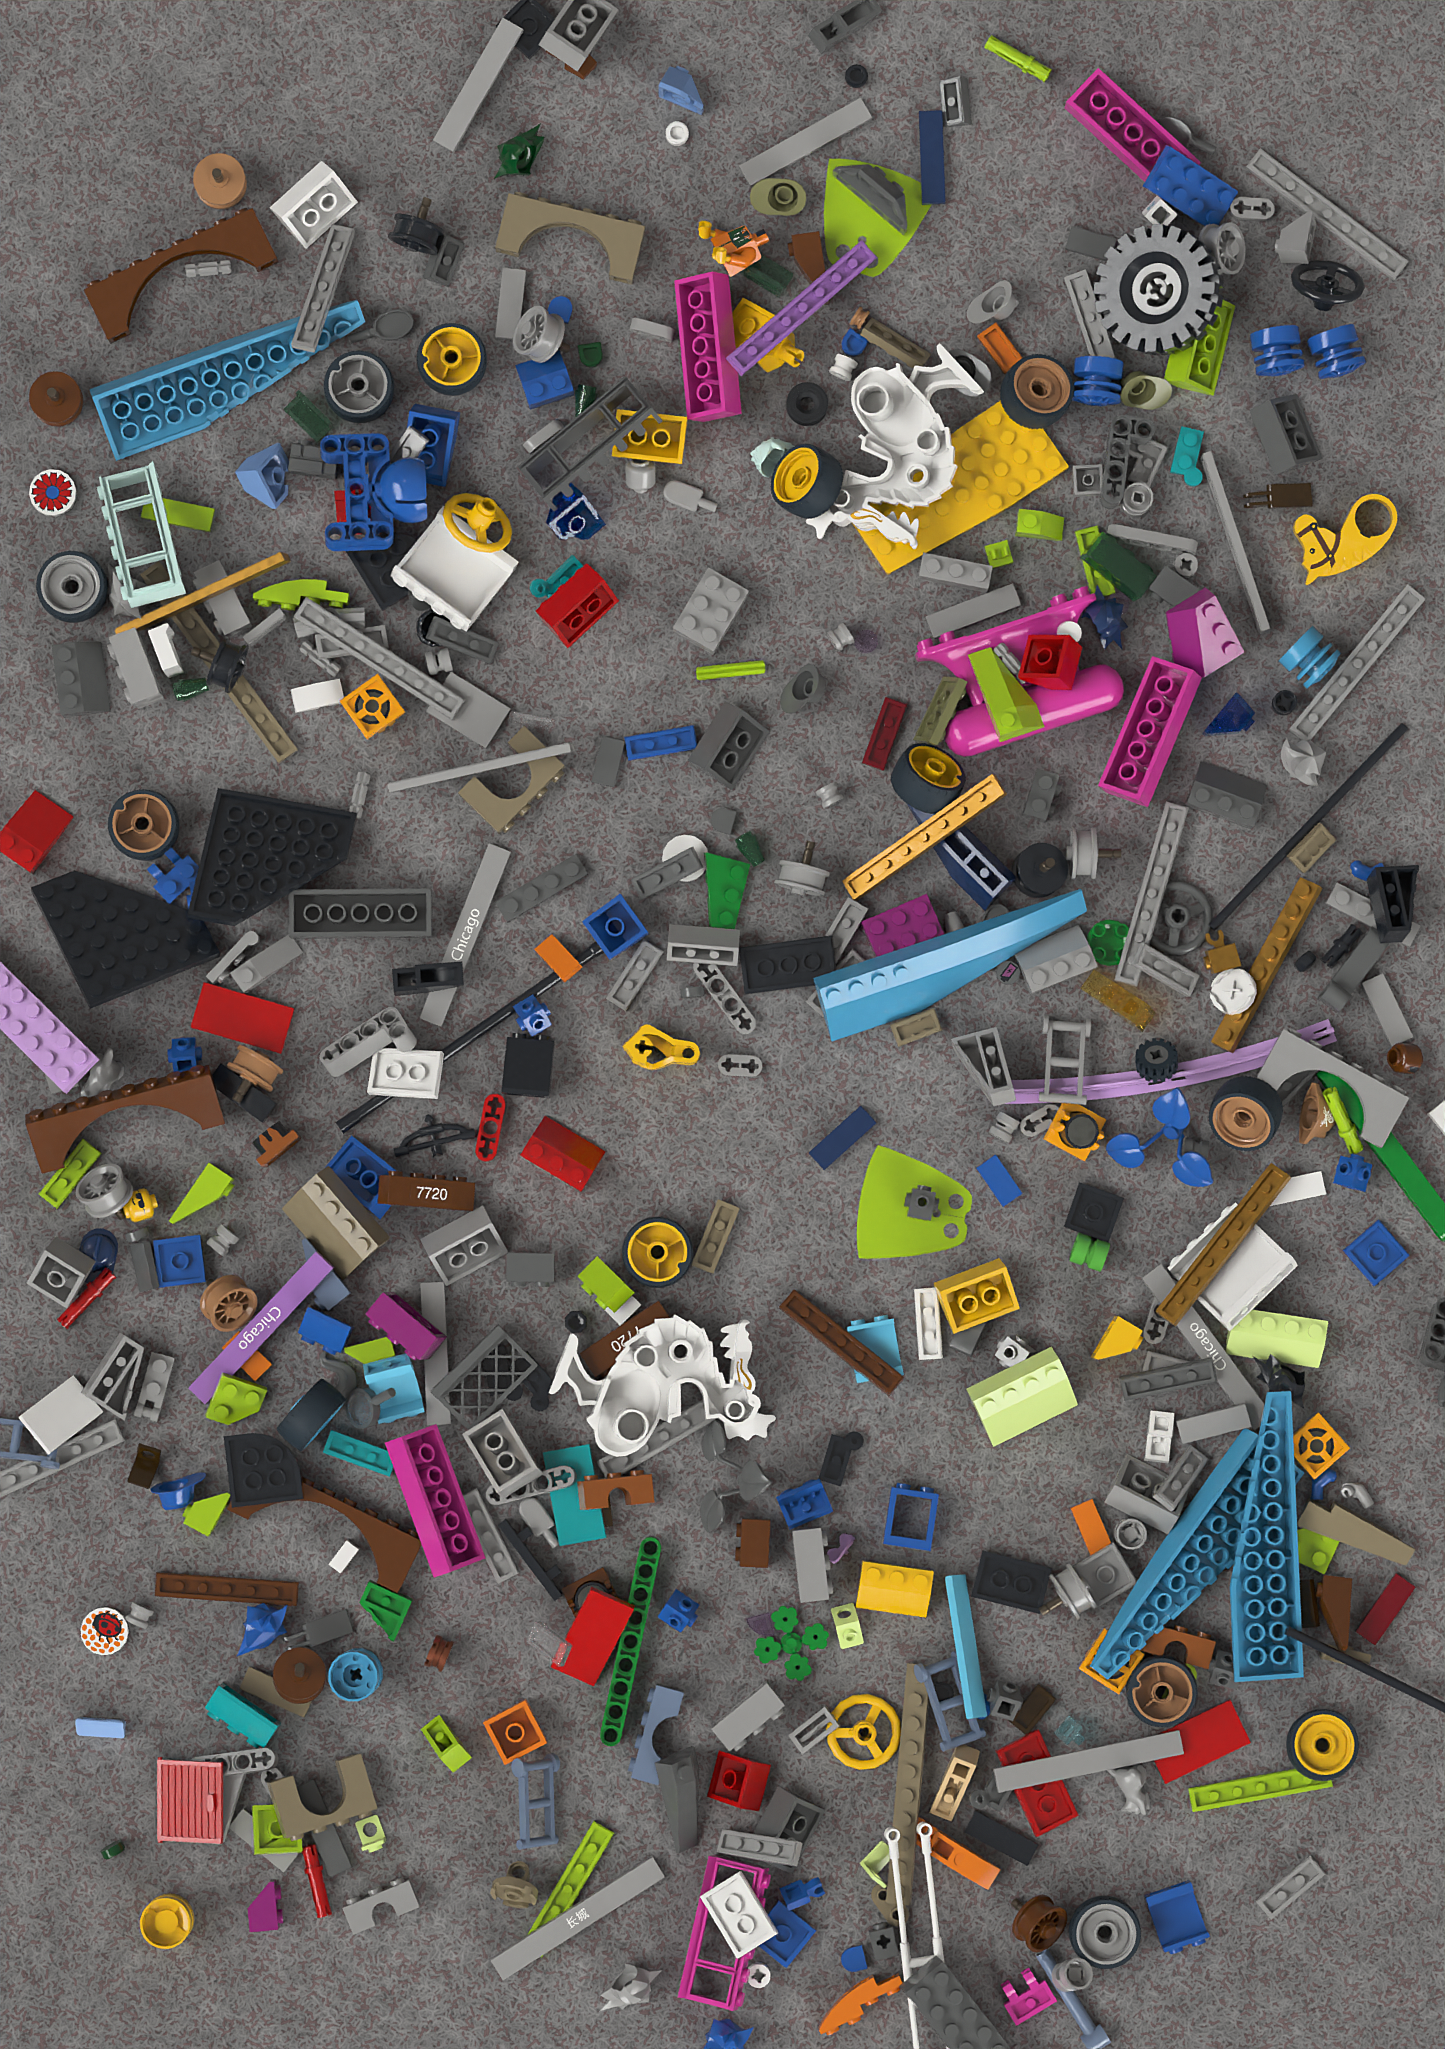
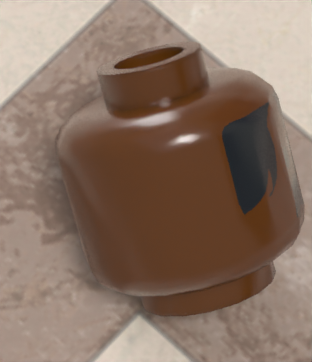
(1405, 1058)

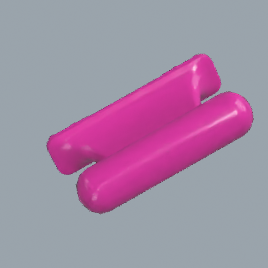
(1093, 689)

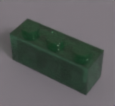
(1118, 566)

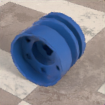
(1336, 350)
(1277, 354)
(1097, 383)

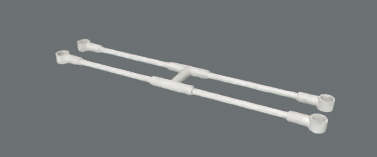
(908, 1962)

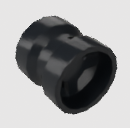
(1285, 699)

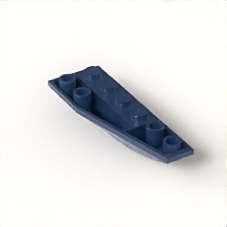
(971, 864)

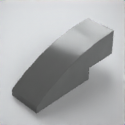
(844, 23)

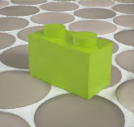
(605, 1284)

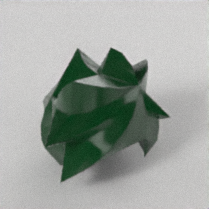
(519, 153)

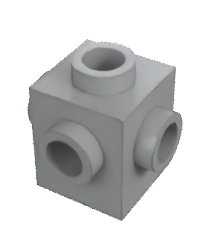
(1013, 1350)

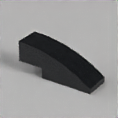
(427, 978)
(254, 1100)

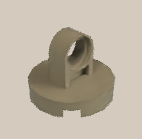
(515, 1891)

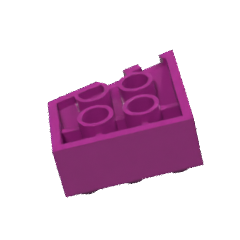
(1201, 634)

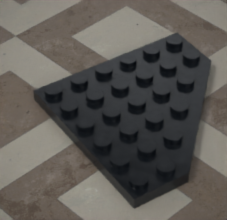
(262, 852)
(119, 936)

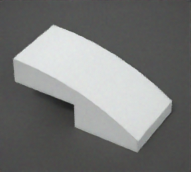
(317, 695)
(1159, 1436)

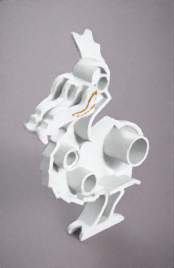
(905, 435)
(648, 1382)

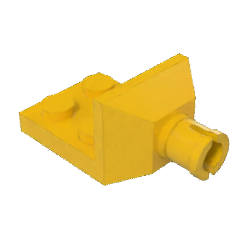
(749, 319)

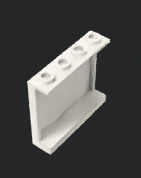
(452, 576)
(1244, 1278)

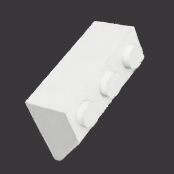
(313, 204)

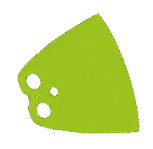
(849, 218)
(883, 1218)

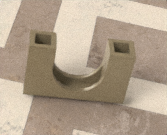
(501, 812)
(355, 1800)

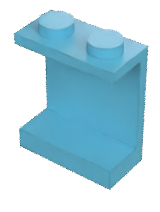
(880, 1339)
(398, 1374)

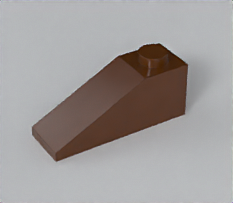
(808, 255)
(1335, 1605)

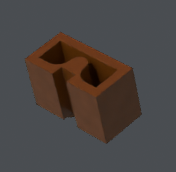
(754, 1542)

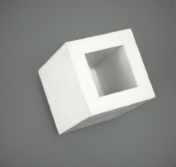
(1159, 212)

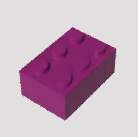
(902, 926)
(405, 1326)

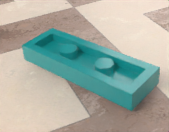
(358, 1453)

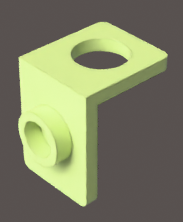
(847, 1628)
(374, 1842)
(876, 1861)

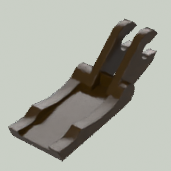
(1283, 496)

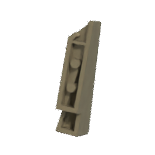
(1353, 1529)

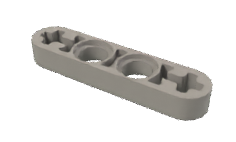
(1152, 540)
(721, 997)
(532, 1489)
(233, 1761)

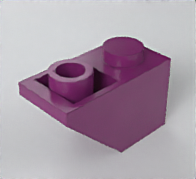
(264, 1911)

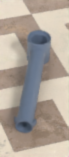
(1093, 2036)

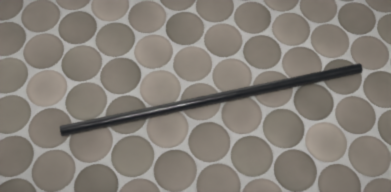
(1308, 826)
(1365, 1668)

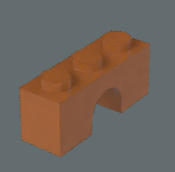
(594, 1492)
(1198, 1647)

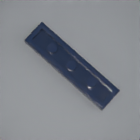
(931, 157)

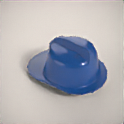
(179, 1492)

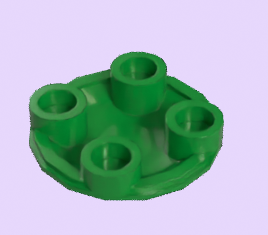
(1107, 941)

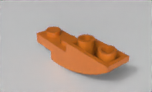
(960, 1857)
(849, 2007)

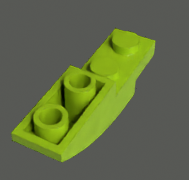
(290, 594)

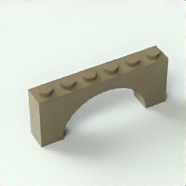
(528, 216)

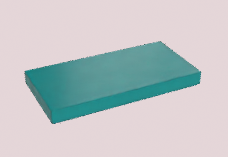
(571, 1522)

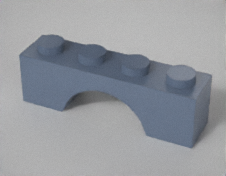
(664, 1704)

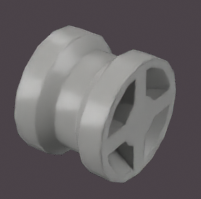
(1182, 568)
(840, 637)
(829, 795)
(139, 1615)

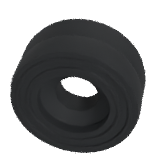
(811, 391)

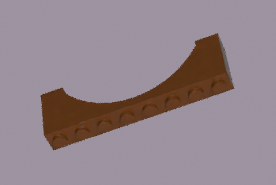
(117, 295)
(186, 1092)
(392, 1547)

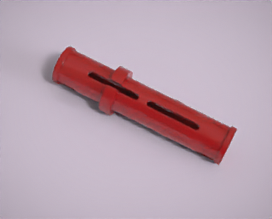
(93, 1290)
(316, 1881)

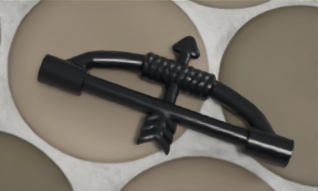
(431, 1129)

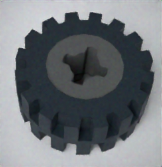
(1164, 1064)

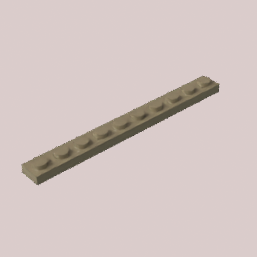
(242, 693)
(909, 1783)

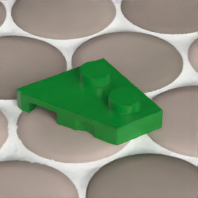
(386, 1607)

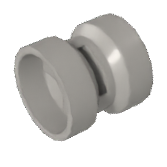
(444, 661)
(1004, 1127)
(221, 1242)

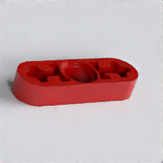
(499, 1111)

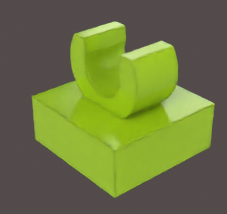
(998, 554)

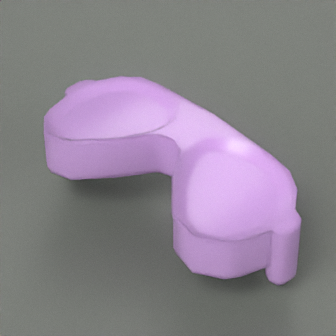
(836, 1553)

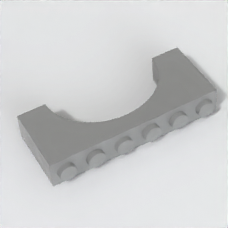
(1379, 1102)

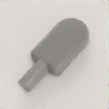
(687, 496)
(538, 1519)

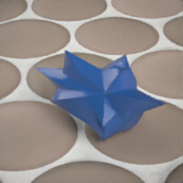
(262, 1627)
(726, 2035)

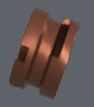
(439, 1653)

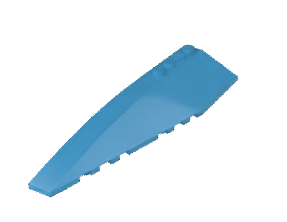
(206, 383)

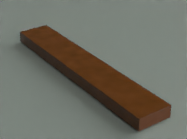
(841, 1342)
(226, 1589)

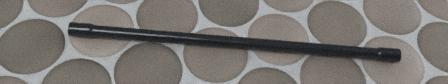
(355, 1116)

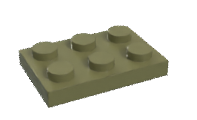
(940, 710)

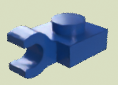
(798, 1894)

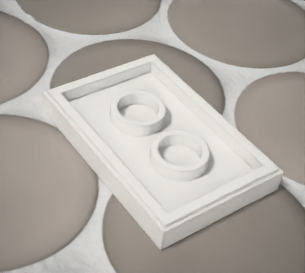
(406, 1073)
(60, 1415)
(739, 1914)

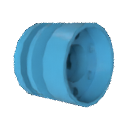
(1310, 657)
(341, 1674)

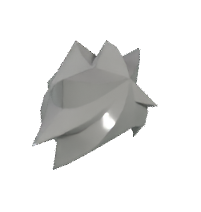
(122, 606)
(1303, 760)
(629, 1987)

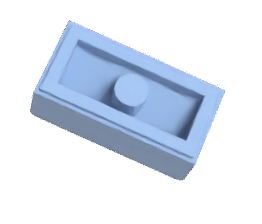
(100, 1727)

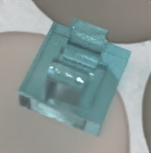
(1069, 1731)

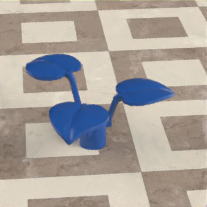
(1175, 1114)

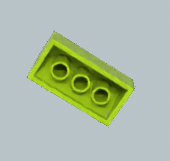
(1200, 365)

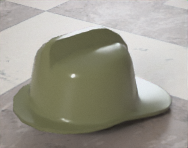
(778, 196)
(1144, 391)

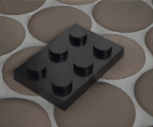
(1010, 1582)

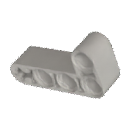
(367, 1040)

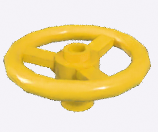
(479, 519)
(877, 1705)

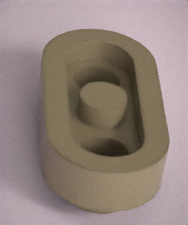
(886, 1908)

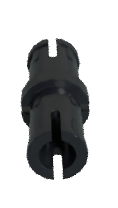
(1341, 946)

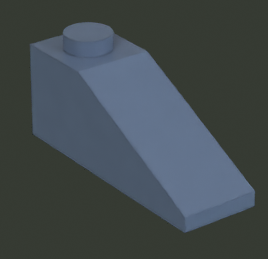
(331, 1289)

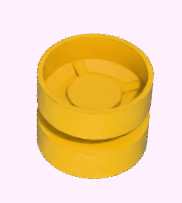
(167, 1921)

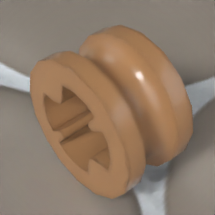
(859, 318)

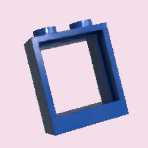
(904, 1489)

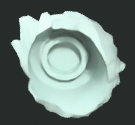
(768, 454)

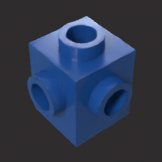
(532, 1015)
(184, 1054)
(1353, 1172)
(679, 1611)

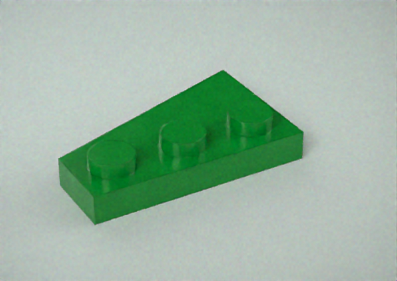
(725, 887)

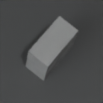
(1087, 480)

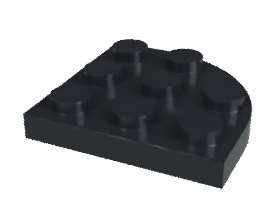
(376, 569)
(261, 1470)

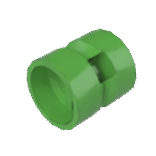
(1089, 1252)

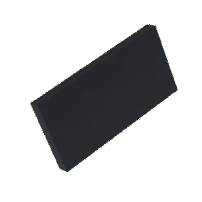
(786, 964)

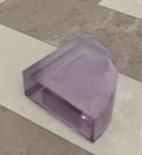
(761, 1624)

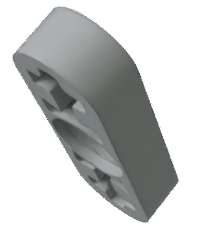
(1148, 1325)

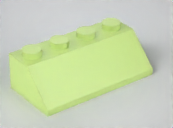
(1284, 1336)

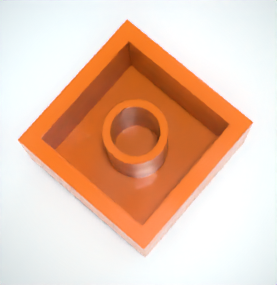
(515, 1731)

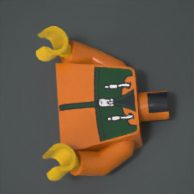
(734, 248)

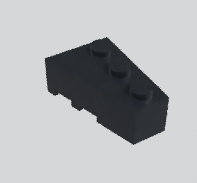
(1392, 900)

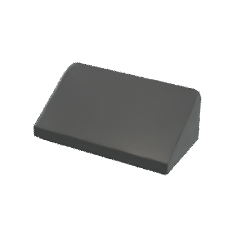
(955, 102)
(443, 264)

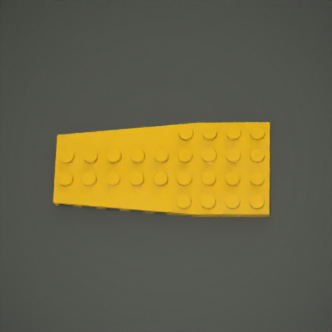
(995, 470)

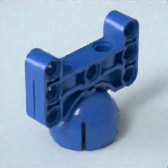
(390, 490)

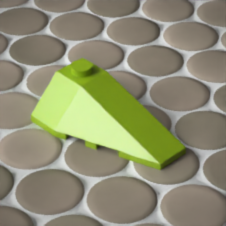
(1007, 701)

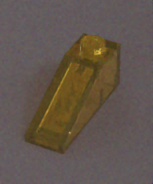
(1118, 1000)

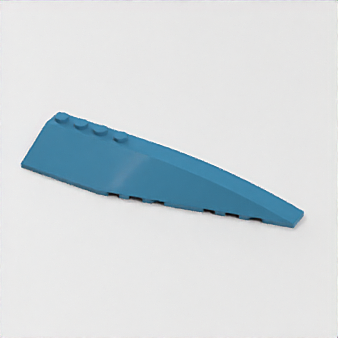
(930, 970)
(1188, 1558)
(1266, 1558)

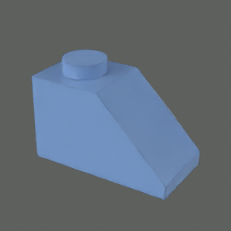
(680, 89)
(264, 475)

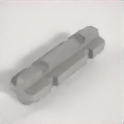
(208, 268)
(1009, 660)
(332, 667)
(359, 793)

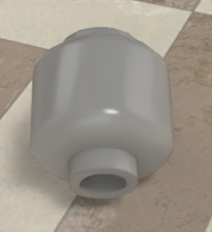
(640, 475)

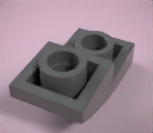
(968, 1339)

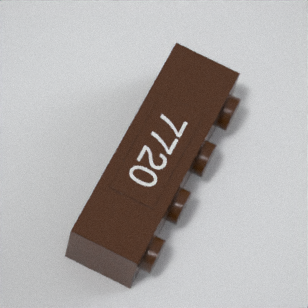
(426, 1193)
(602, 1354)

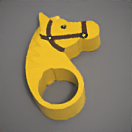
(1334, 553)

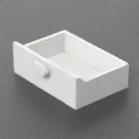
(165, 650)

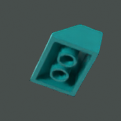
(242, 1716)

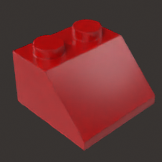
(1050, 661)
(739, 1781)

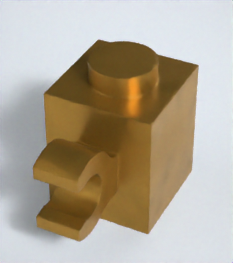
(1221, 956)

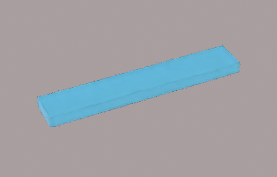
(965, 1646)

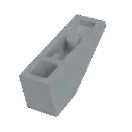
(266, 963)

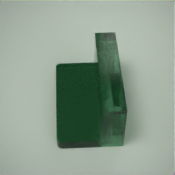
(768, 275)
(308, 417)

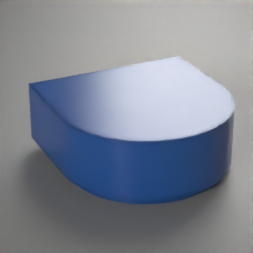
(562, 307)
(853, 343)
(854, 1959)

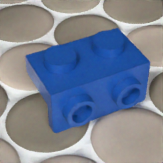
(804, 1503)

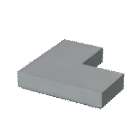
(1148, 461)

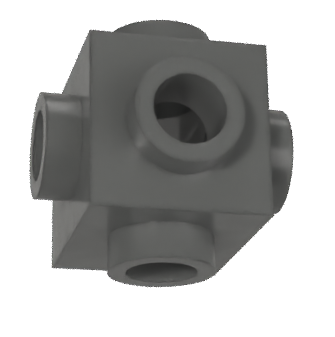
(917, 1211)
(1222, 1670)
(1004, 1700)

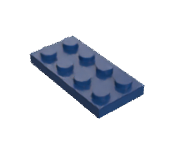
(1190, 188)

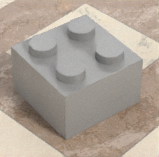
(61, 1272)

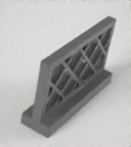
(469, 1362)

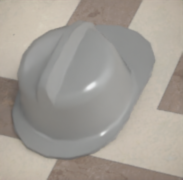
(993, 303)

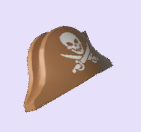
(1314, 1115)

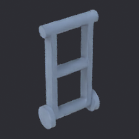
(46, 1461)
(923, 1675)
(520, 1769)

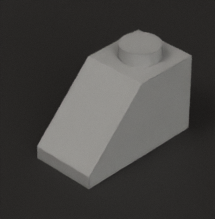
(1297, 240)

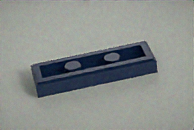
(842, 1137)

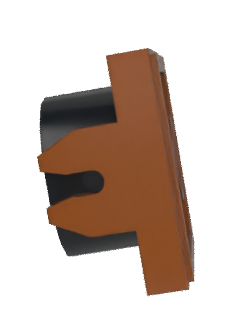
(274, 1143)

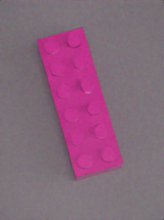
(1121, 124)
(705, 342)
(1150, 731)
(435, 1500)

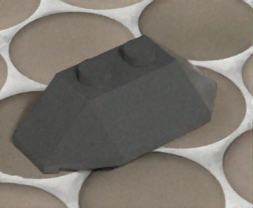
(876, 191)

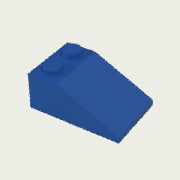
(441, 429)
(360, 1172)

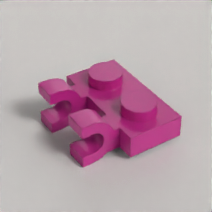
(1029, 2001)

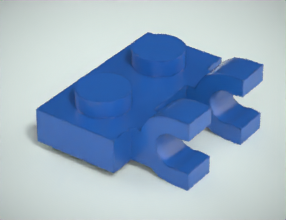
(178, 879)

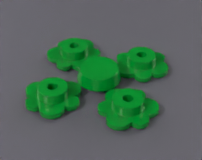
(791, 1643)

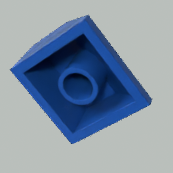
(545, 381)
(615, 927)
(324, 1330)

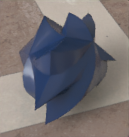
(1107, 618)

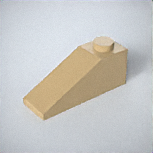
(955, 1781)

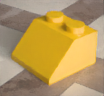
(1118, 1339)

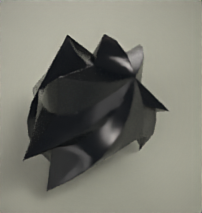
(1282, 1378)

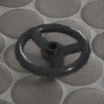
(1326, 288)

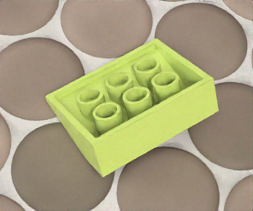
(1022, 1396)

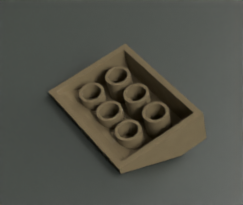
(335, 1222)

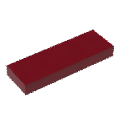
(884, 733)
(1385, 1609)

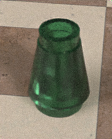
(584, 397)
(189, 688)
(750, 848)

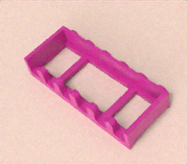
(739, 1972)

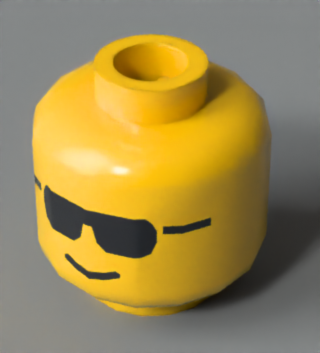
(140, 1205)

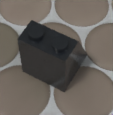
(528, 1066)

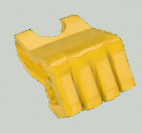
(670, 1047)

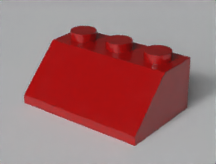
(577, 605)
(562, 1153)

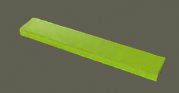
(1252, 1789)
(575, 1874)

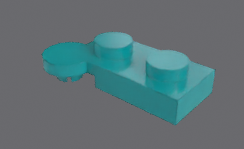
(1186, 456)
(540, 587)

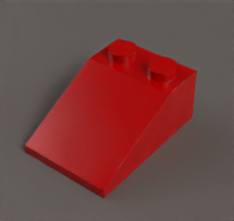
(33, 831)

